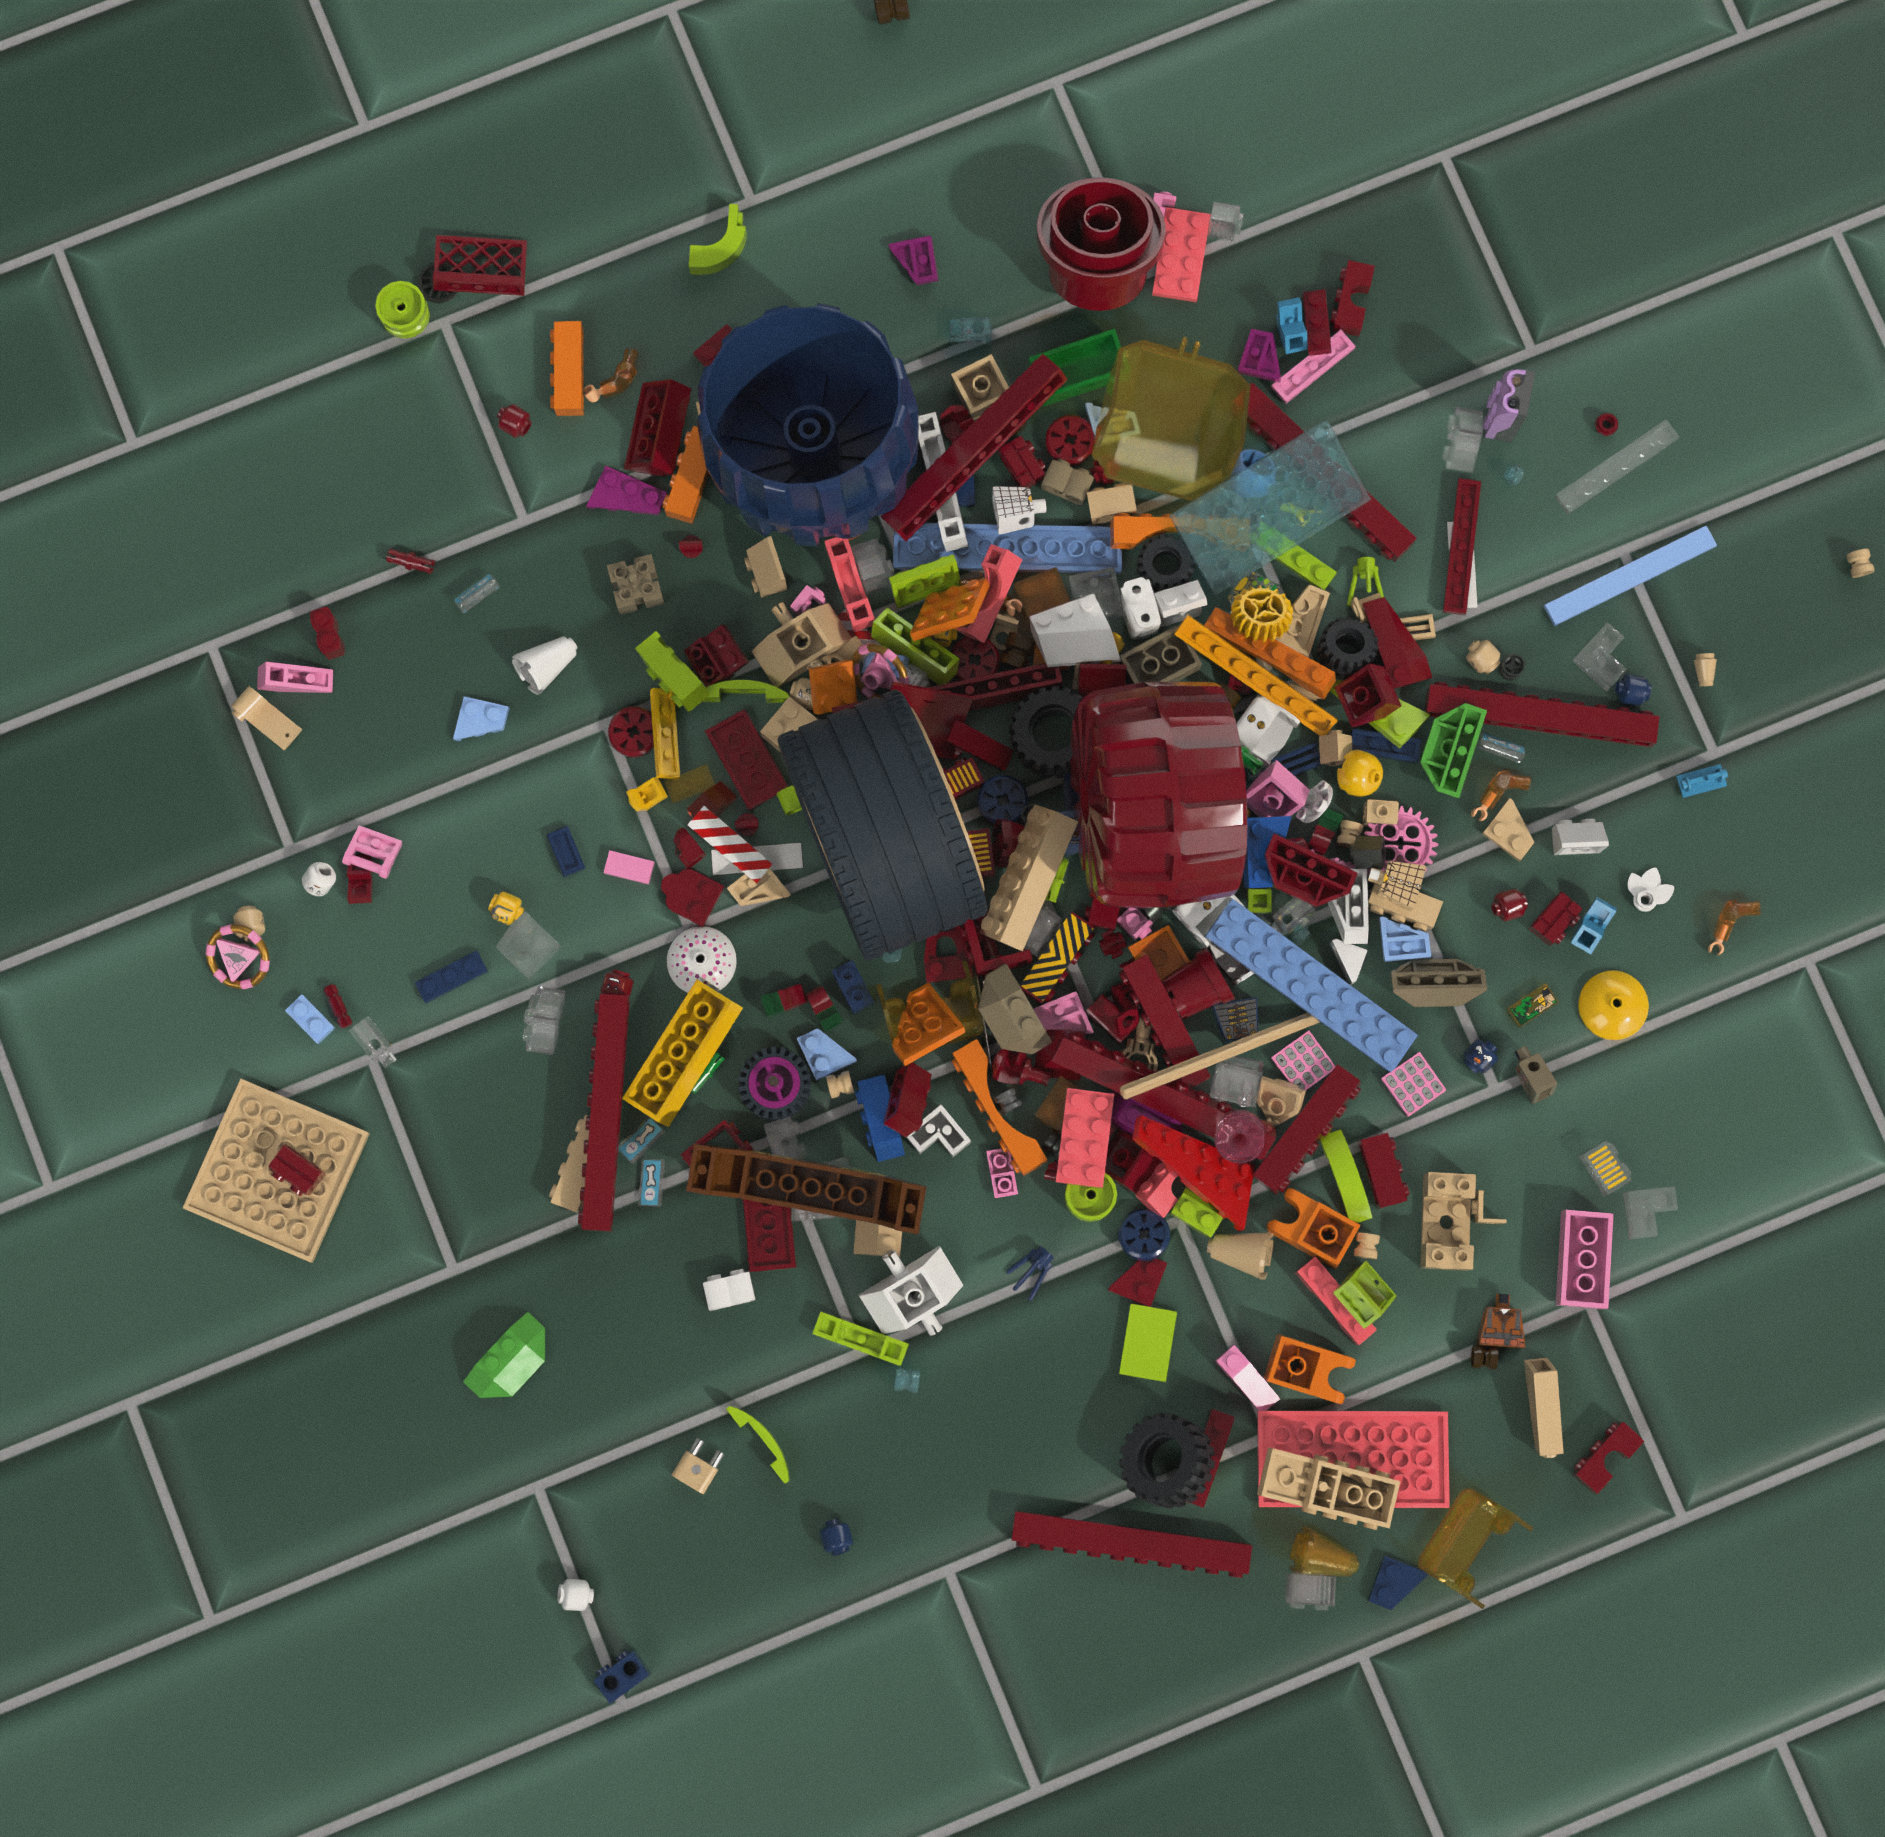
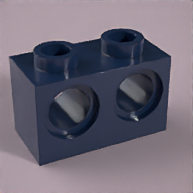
(853, 987)
(625, 1680)

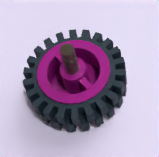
(774, 1083)

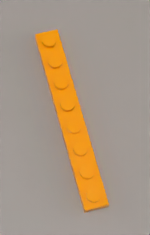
(1255, 675)

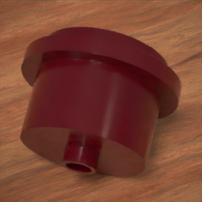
(1100, 241)

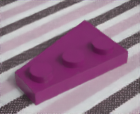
(625, 493)

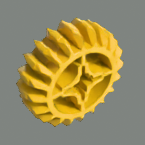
(1261, 613)

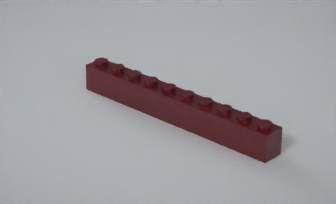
(975, 446)
(1371, 518)
(999, 687)
(1548, 715)
(1172, 1099)
(605, 1113)
(1132, 1543)

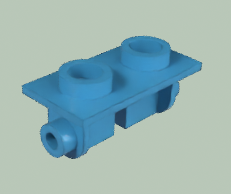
(1702, 780)

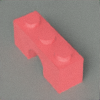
(1157, 1191)

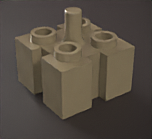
(635, 584)

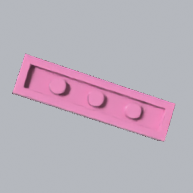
(1312, 368)

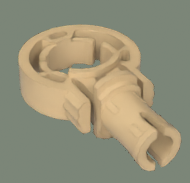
(1147, 1048)

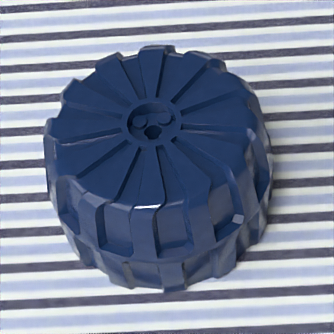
(808, 423)

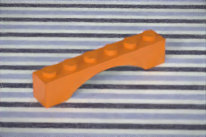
(1130, 531)
(1293, 664)
(1023, 1149)

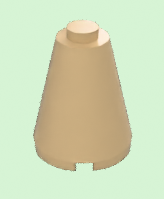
(1243, 1251)

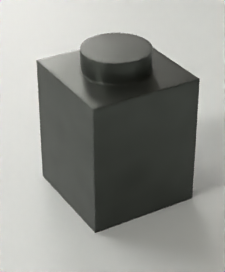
(1368, 852)

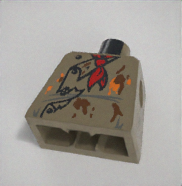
(1538, 1083)

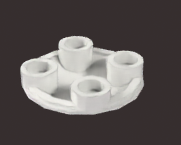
(1316, 803)

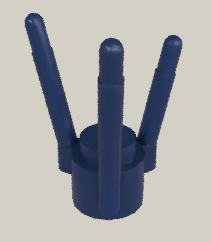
(1040, 1259)

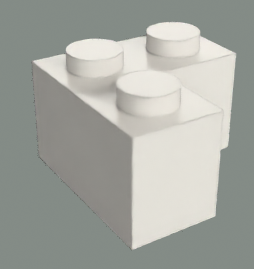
(940, 1127)

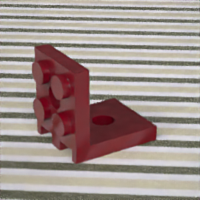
(976, 958)

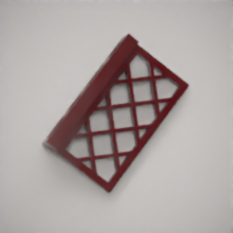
(476, 282)

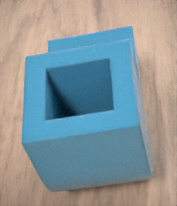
(1290, 325)
(1592, 925)

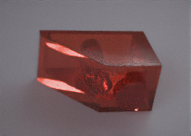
(715, 799)

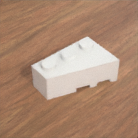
(1352, 911)

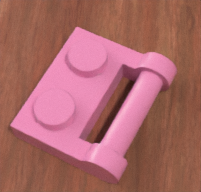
(374, 845)

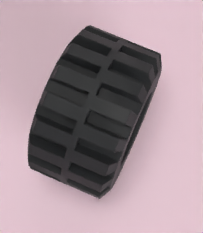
(1169, 546)
(1351, 633)

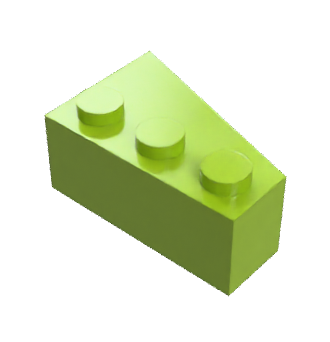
(671, 672)

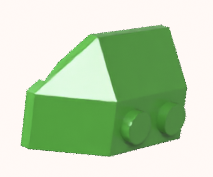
(1452, 747)
(509, 1360)

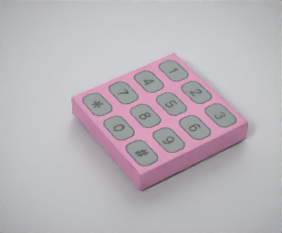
(1303, 1062)
(1413, 1084)

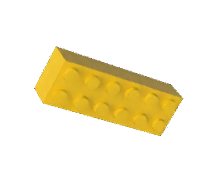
(682, 1053)

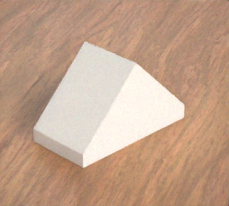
(1349, 958)

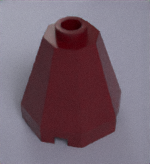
(1006, 841)

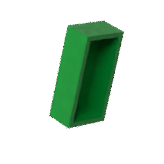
(1084, 363)

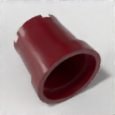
(1197, 985)

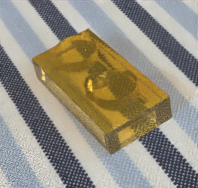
(689, 784)

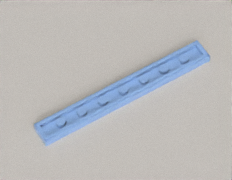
(1630, 575)

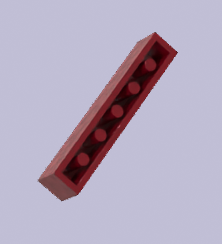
(1160, 1015)
(1307, 1129)

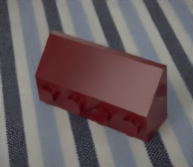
(657, 427)

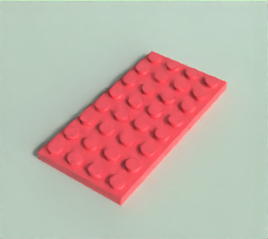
(1401, 1443)

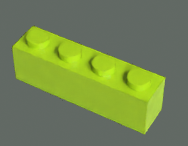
(925, 653)

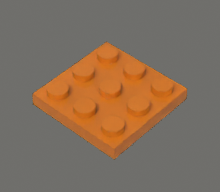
(950, 609)

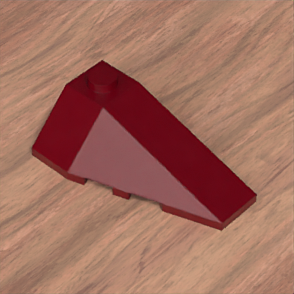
(1396, 646)

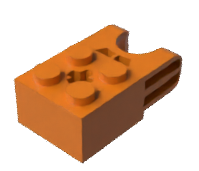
(1307, 1229)
(1313, 1368)

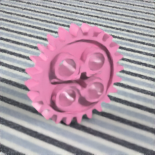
(1405, 821)

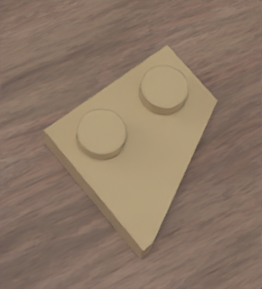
(767, 888)

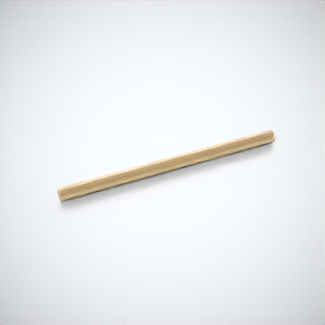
(1217, 1055)

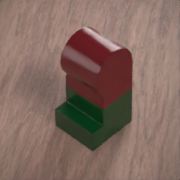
(1325, 831)
(783, 1000)
(823, 1008)

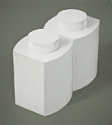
(728, 1290)

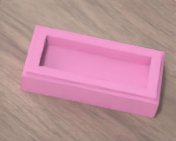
(629, 867)

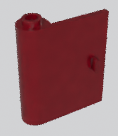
(936, 712)

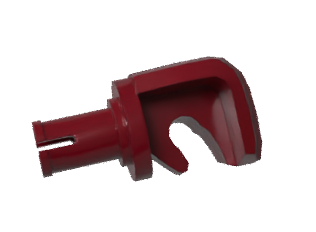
(955, 421)
(1016, 1069)

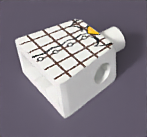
(1015, 508)

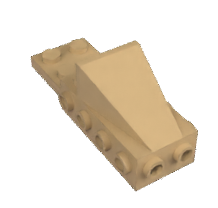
(1329, 1488)

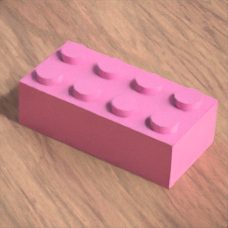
(1584, 1259)

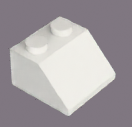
(1579, 838)

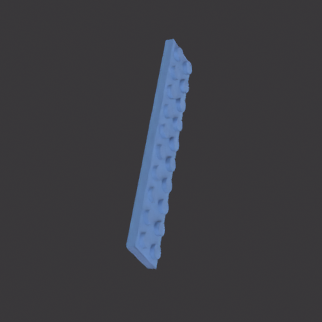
(1040, 548)
(1310, 985)

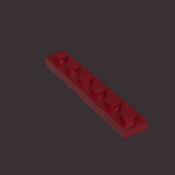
(1461, 547)

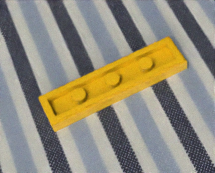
(664, 734)

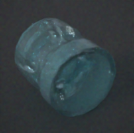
(907, 1380)

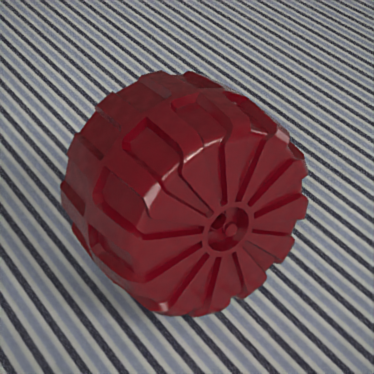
(1159, 794)

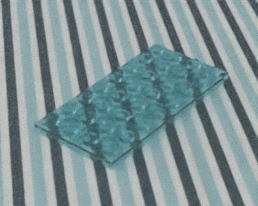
(1270, 507)

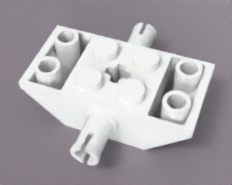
(891, 1300)

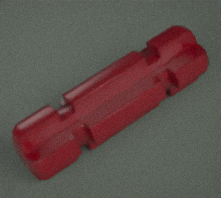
(337, 1006)

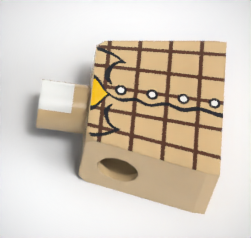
(1399, 883)

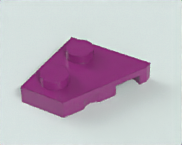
(917, 258)
(1260, 357)

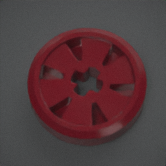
(1074, 427)
(985, 651)
(620, 738)

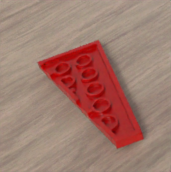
(1200, 1168)

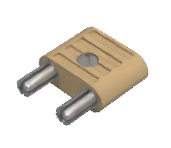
(694, 1470)

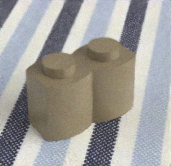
(1067, 482)

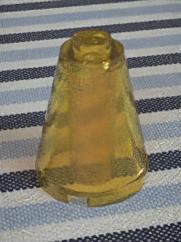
(1321, 1556)

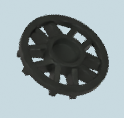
(429, 297)

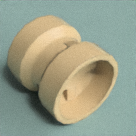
(1860, 563)
(1348, 834)
(840, 1084)
(1366, 1245)

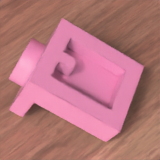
(1164, 200)
(803, 601)
(1135, 923)

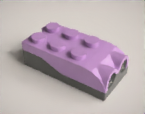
(1508, 405)

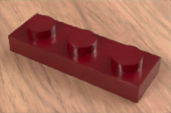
(1317, 322)

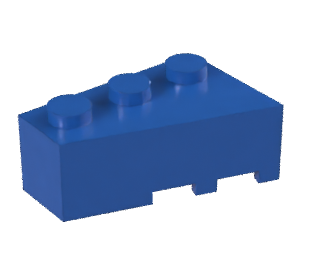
(1258, 837)
(875, 1097)

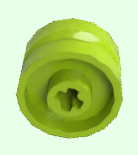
(402, 309)
(1091, 1209)

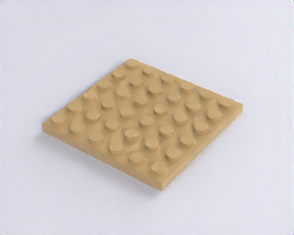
(238, 1186)

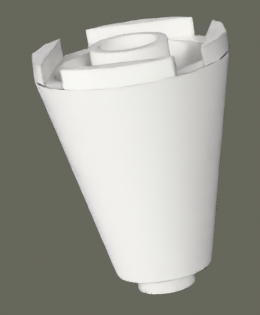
(544, 662)

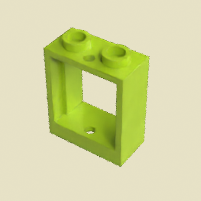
(1361, 1284)

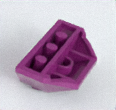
(1126, 1110)

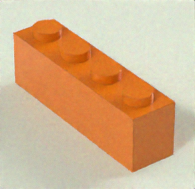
(568, 368)
(688, 482)

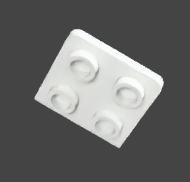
(1179, 601)

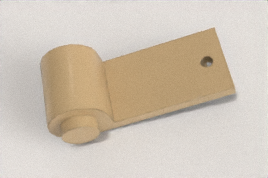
(265, 718)

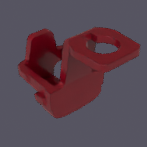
(1120, 1000)

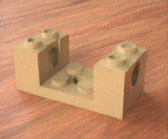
(1449, 1196)

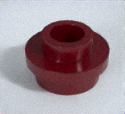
(1609, 418)

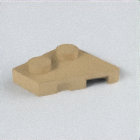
(1510, 831)

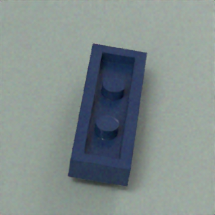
(1383, 748)
(451, 977)

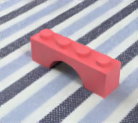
(999, 569)
(849, 583)
(1323, 1285)

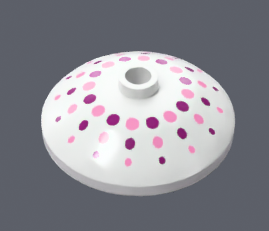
(718, 963)

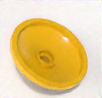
(1600, 1014)

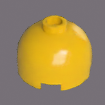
(1360, 773)

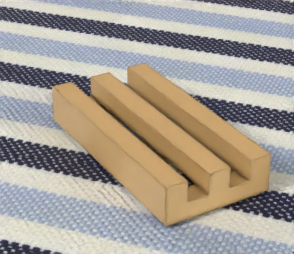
(1428, 635)

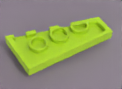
(1398, 725)

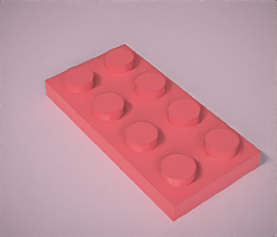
(1182, 256)
(1084, 1138)

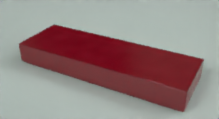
(979, 745)

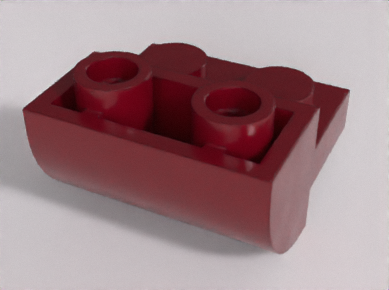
(716, 656)

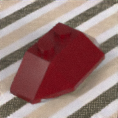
(1306, 873)

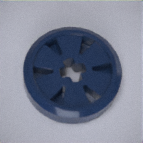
(998, 787)
(1148, 1248)

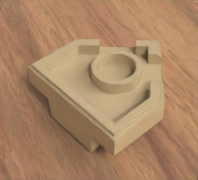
(1279, 1100)

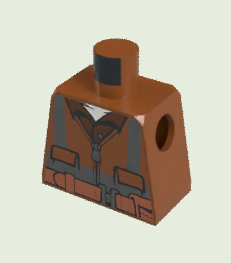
(1501, 1325)

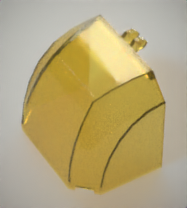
(1171, 420)

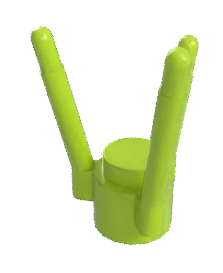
(1366, 570)

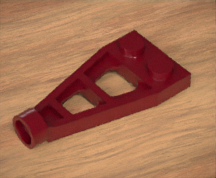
(945, 968)

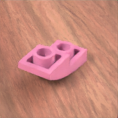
(1001, 1173)

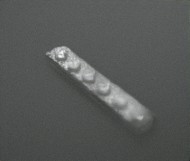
(1617, 466)

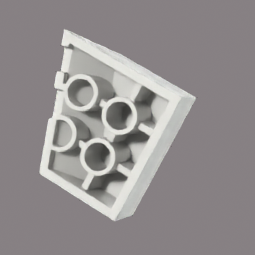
(1074, 634)

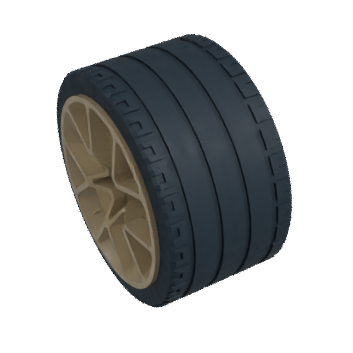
(885, 823)

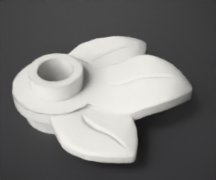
(1650, 887)

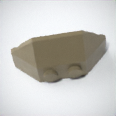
(1438, 982)
(1010, 1013)

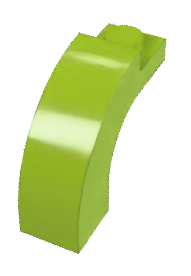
(722, 254)

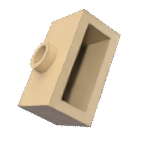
(1110, 502)

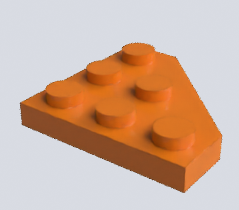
(924, 1025)

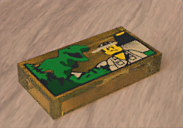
(1532, 1005)

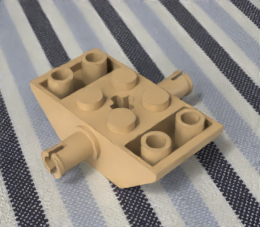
(780, 652)

